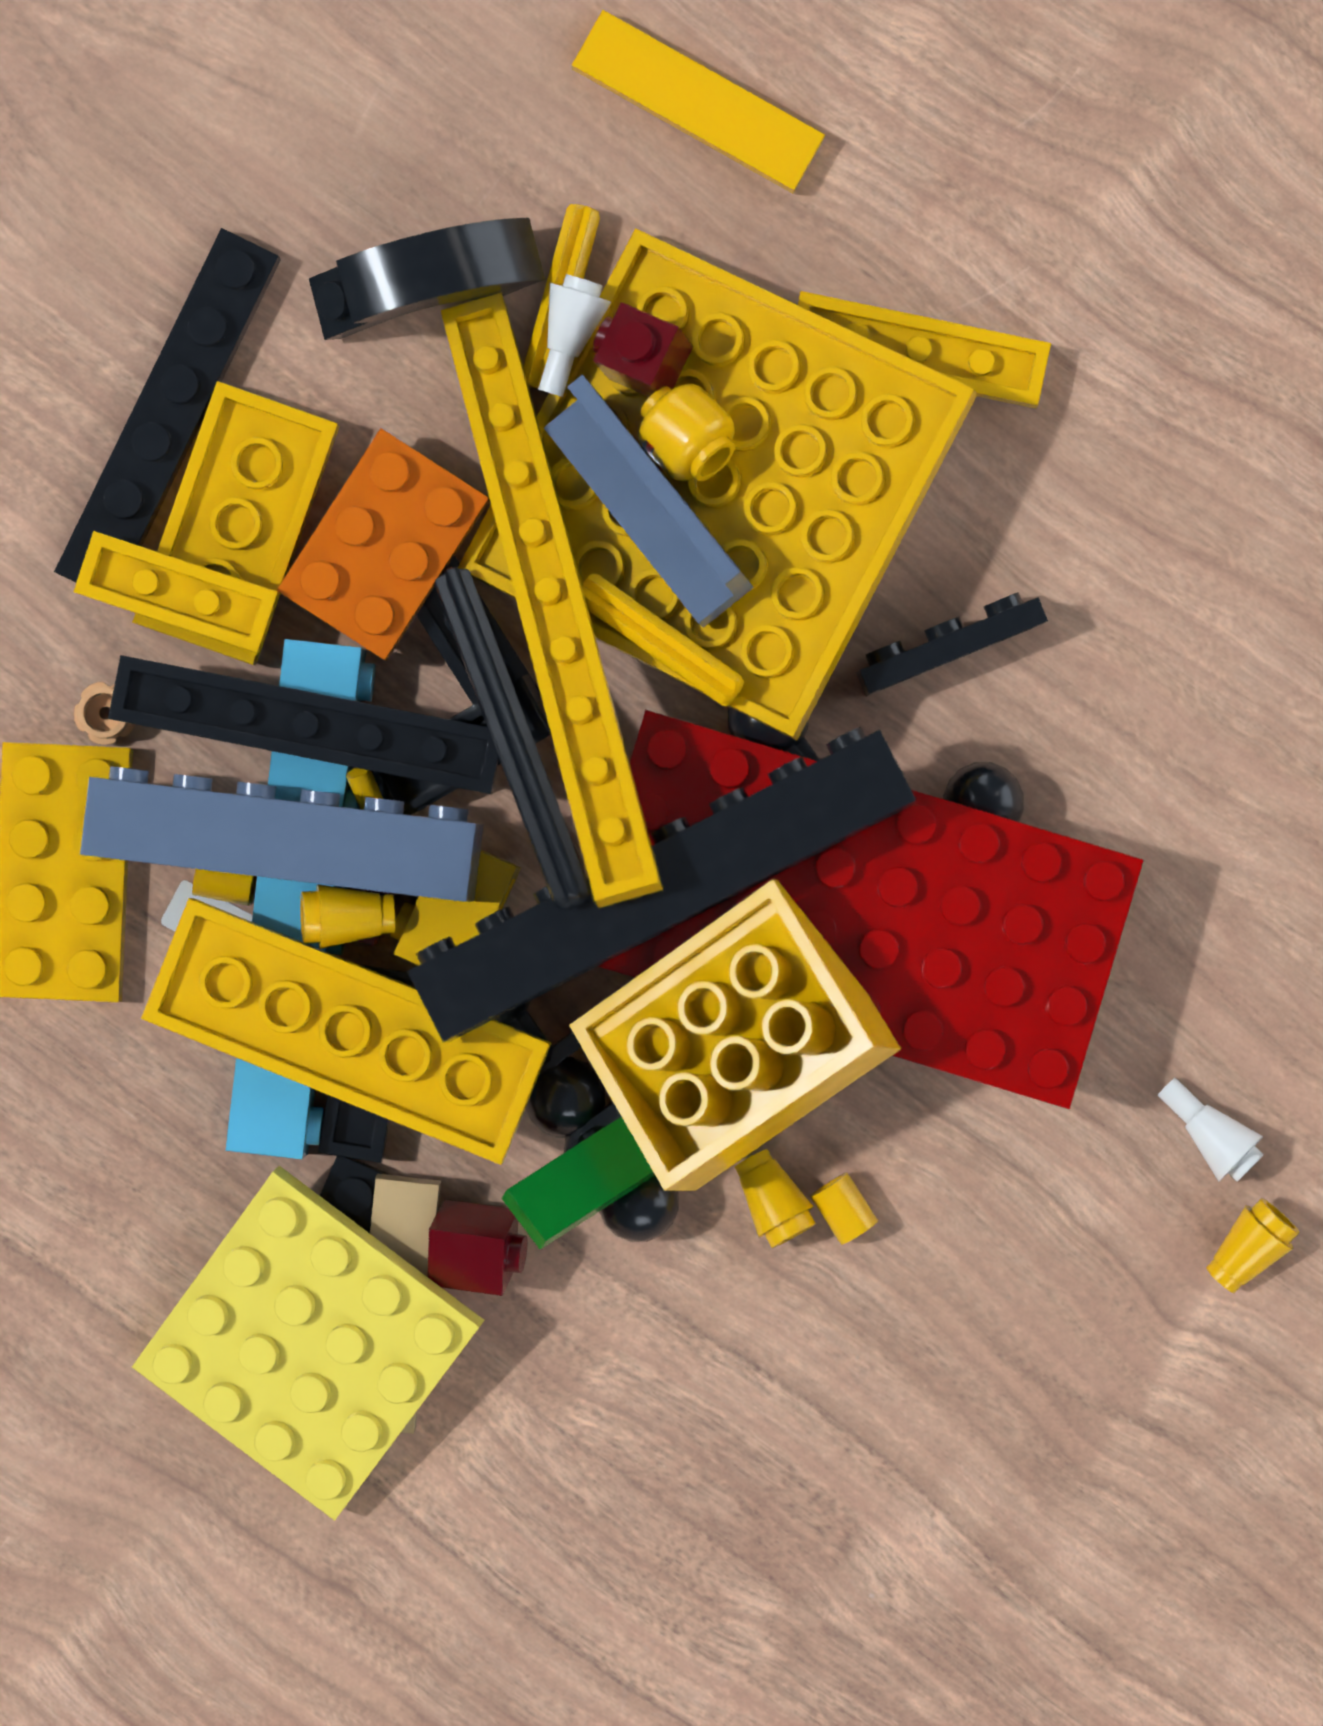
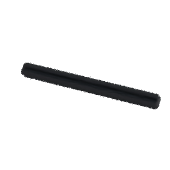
(512, 739)

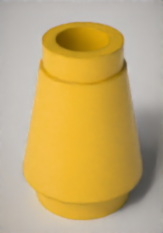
(344, 915)
(773, 1199)
(1252, 1245)

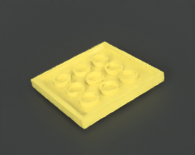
(307, 1342)

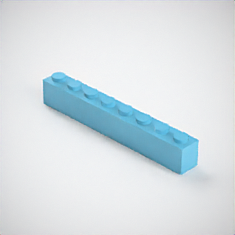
(266, 1109)

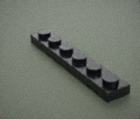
(174, 397)
(304, 724)

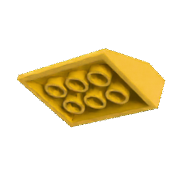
(732, 1039)

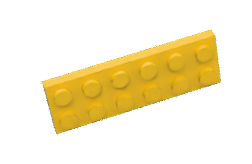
(342, 1031)

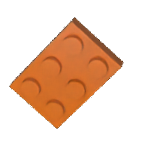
(383, 544)

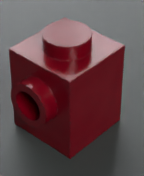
(640, 350)
(475, 1247)

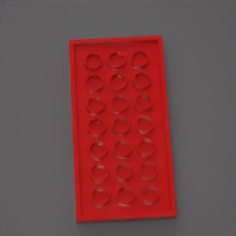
(955, 921)

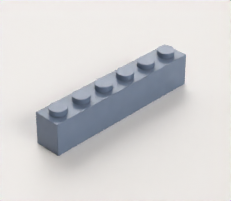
(281, 837)

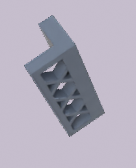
(647, 505)

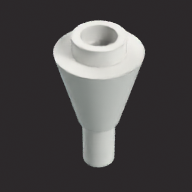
(571, 322)
(1220, 1139)

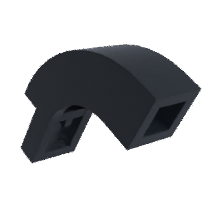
(425, 273)

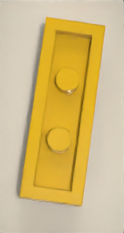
(176, 592)

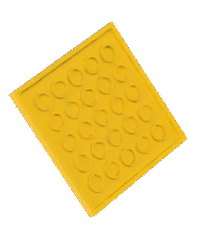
(810, 506)

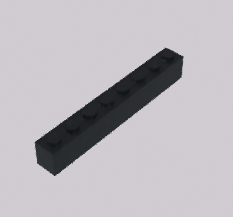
(698, 869)

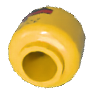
(686, 432)

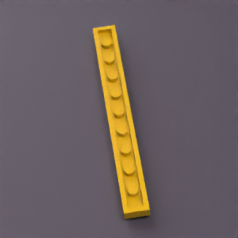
(551, 602)

